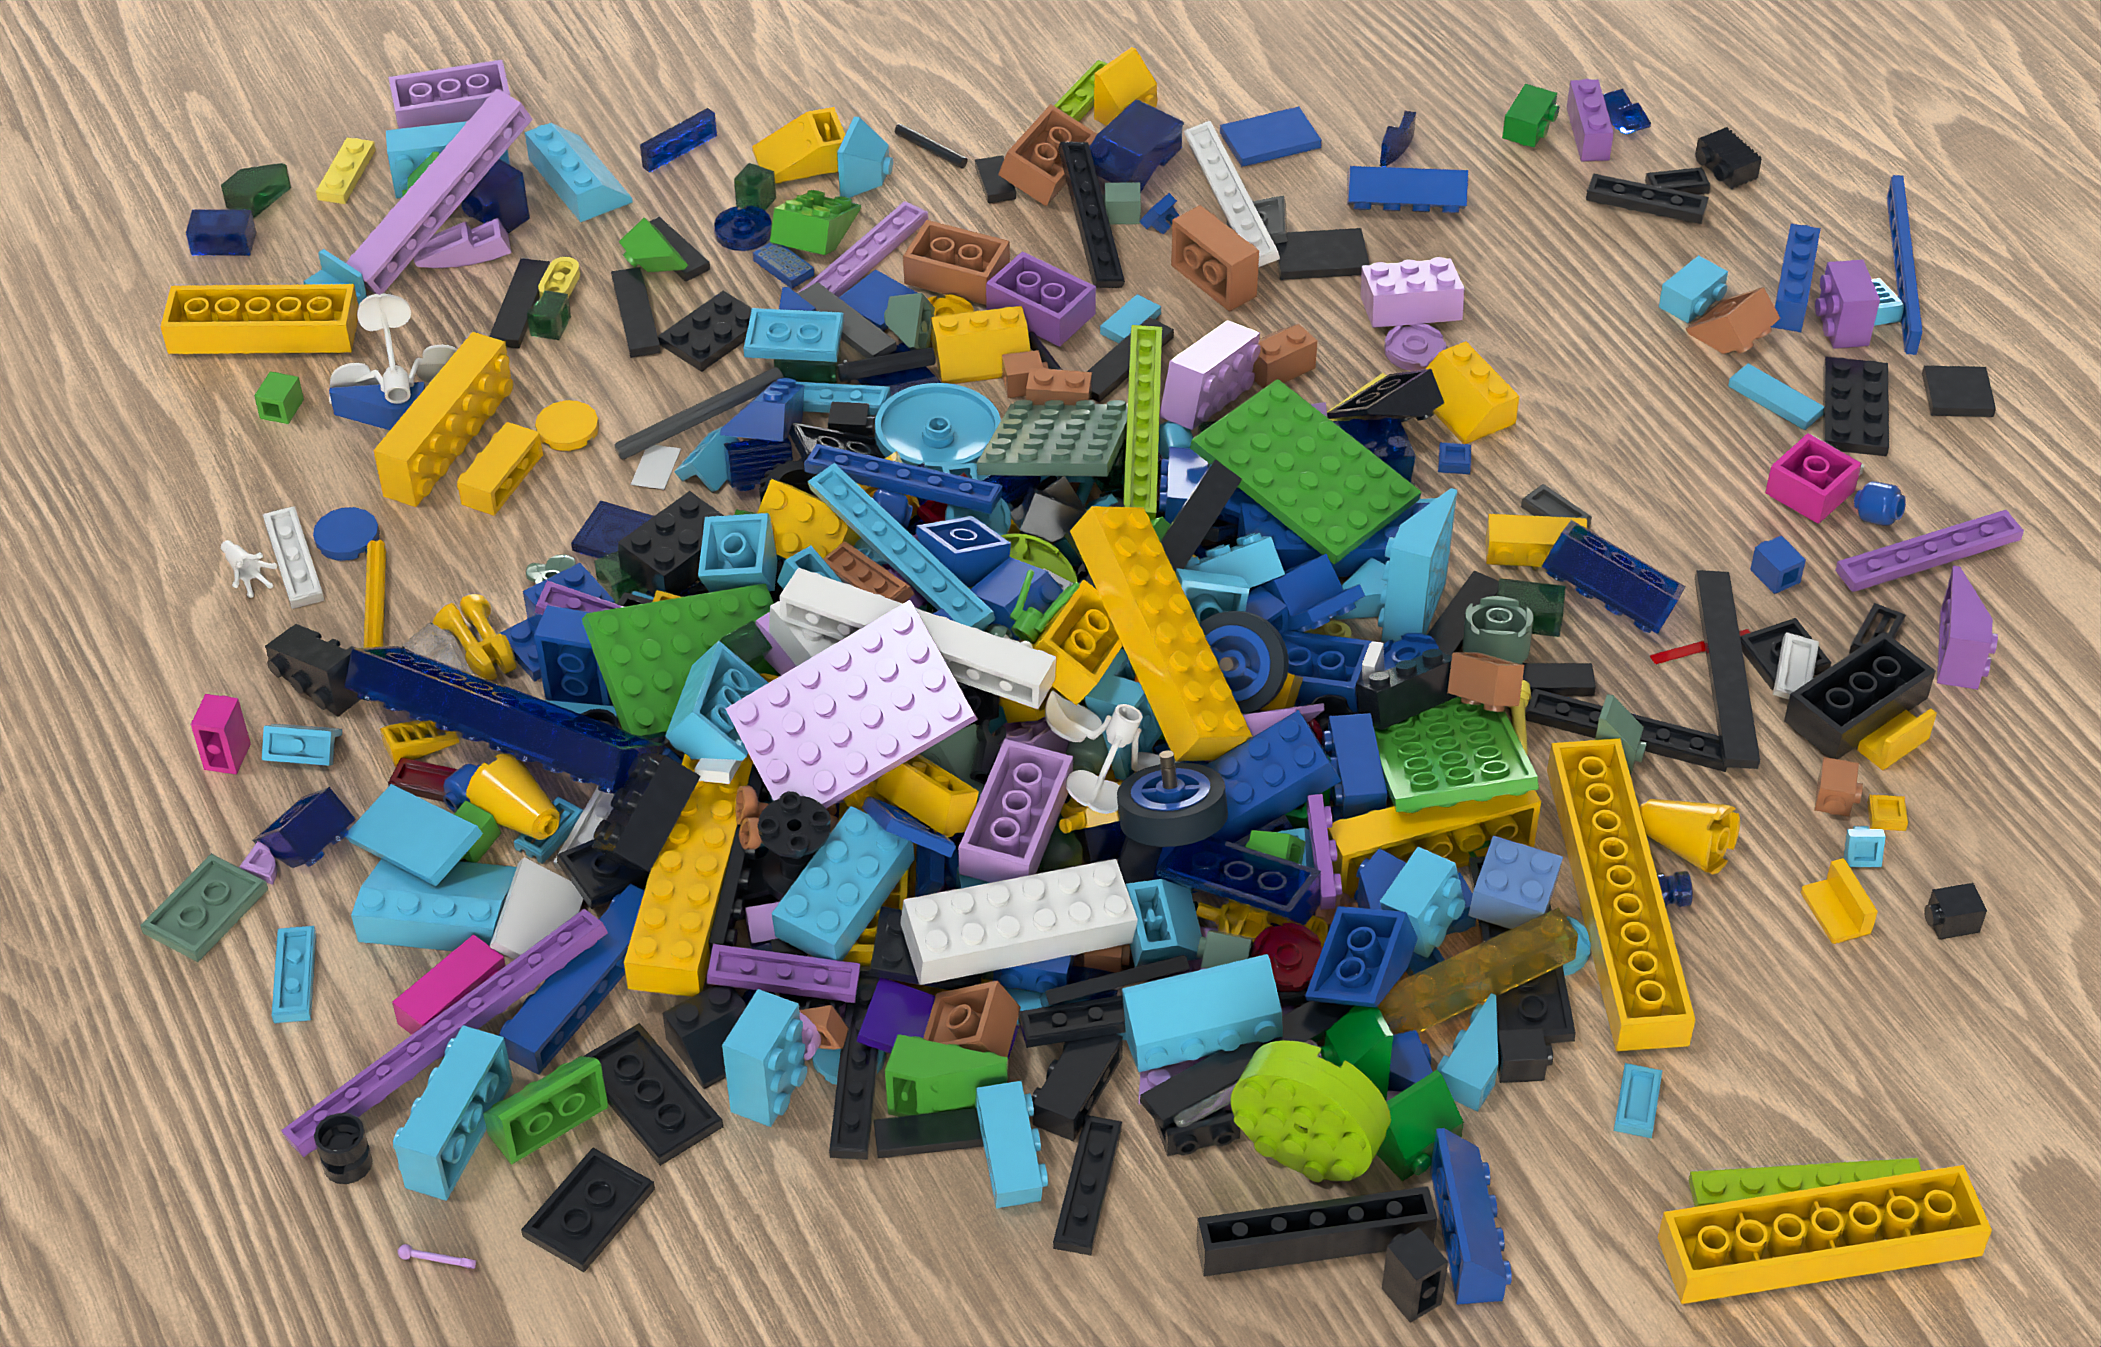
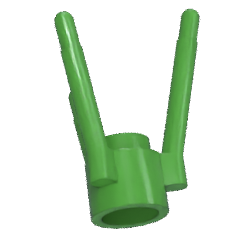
(1032, 622)

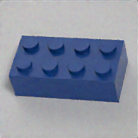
(1272, 775)

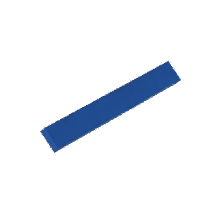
(1904, 264)

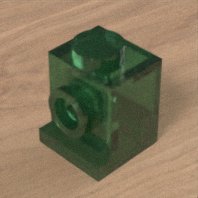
(549, 315)

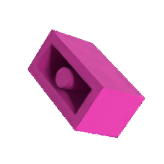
(220, 733)

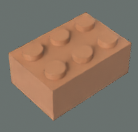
(1034, 159)
(1214, 258)
(954, 260)

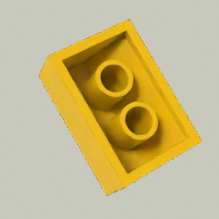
(973, 343)
(1473, 394)

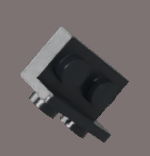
(1211, 1130)

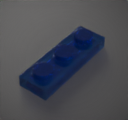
(678, 140)

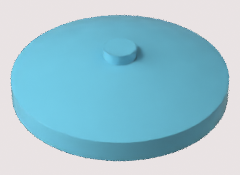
(936, 425)

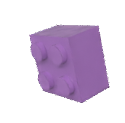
(1847, 304)

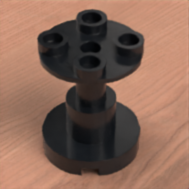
(793, 833)

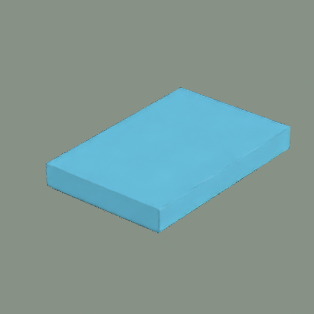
(794, 335)

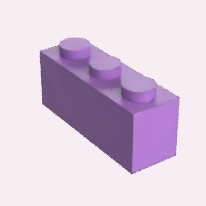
(1589, 120)

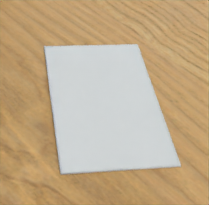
(655, 467)

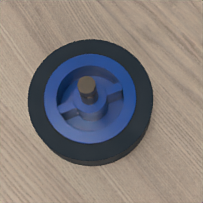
(1249, 656)
(1172, 803)

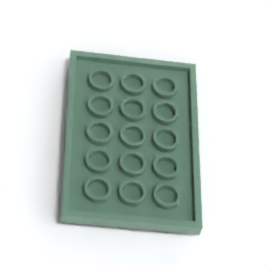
(1056, 439)

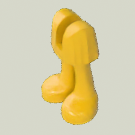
(480, 654)

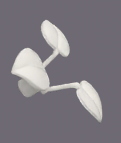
(385, 312)
(1076, 724)

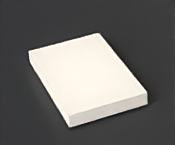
(533, 908)

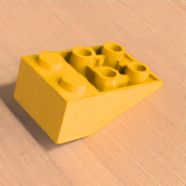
(802, 146)

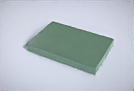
(204, 907)

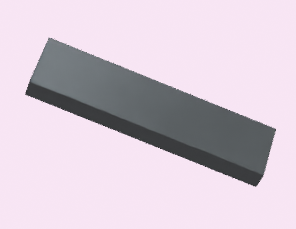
(857, 330)

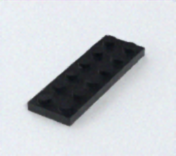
(1537, 1002)

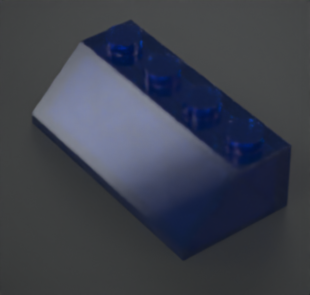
(1613, 577)
(1245, 878)

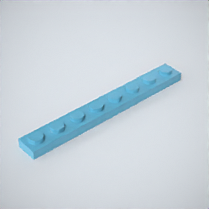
(899, 548)

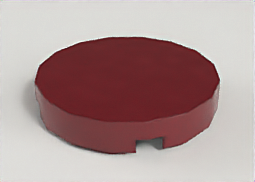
(1291, 952)

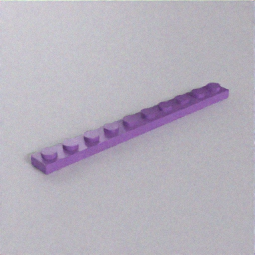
(431, 1040)

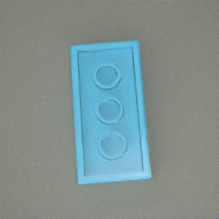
(413, 834)

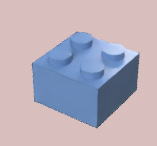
(1514, 883)

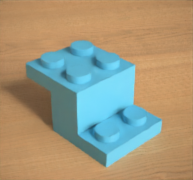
(1118, 688)

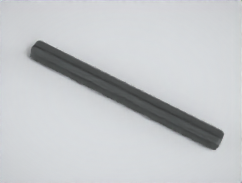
(696, 414)

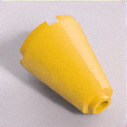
(513, 797)
(1693, 830)

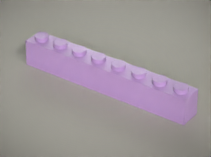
(439, 191)

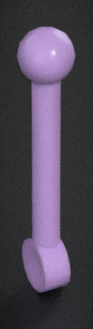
(406, 1251)

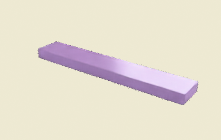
(871, 249)

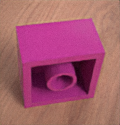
(1813, 478)

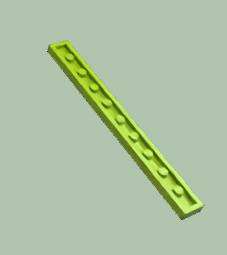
(1143, 419)

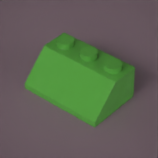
(547, 1108)

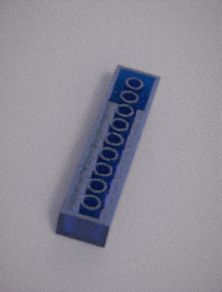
(497, 715)

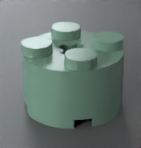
(1498, 629)

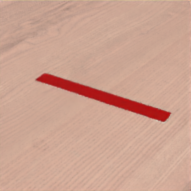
(1683, 651)

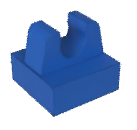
(1160, 213)

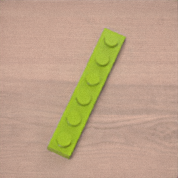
(1745, 1183)

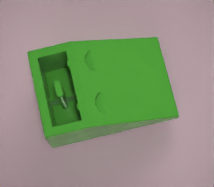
(813, 222)
(938, 1076)

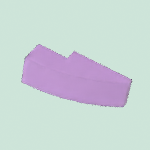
(464, 246)

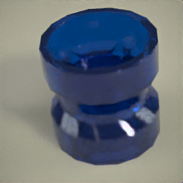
(1676, 888)

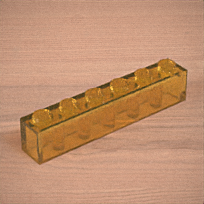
(1478, 972)

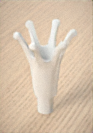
(245, 566)

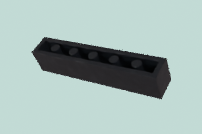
(1311, 1230)

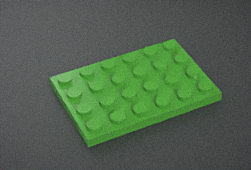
(1306, 470)
(652, 646)
(1453, 757)

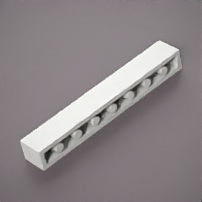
(970, 653)

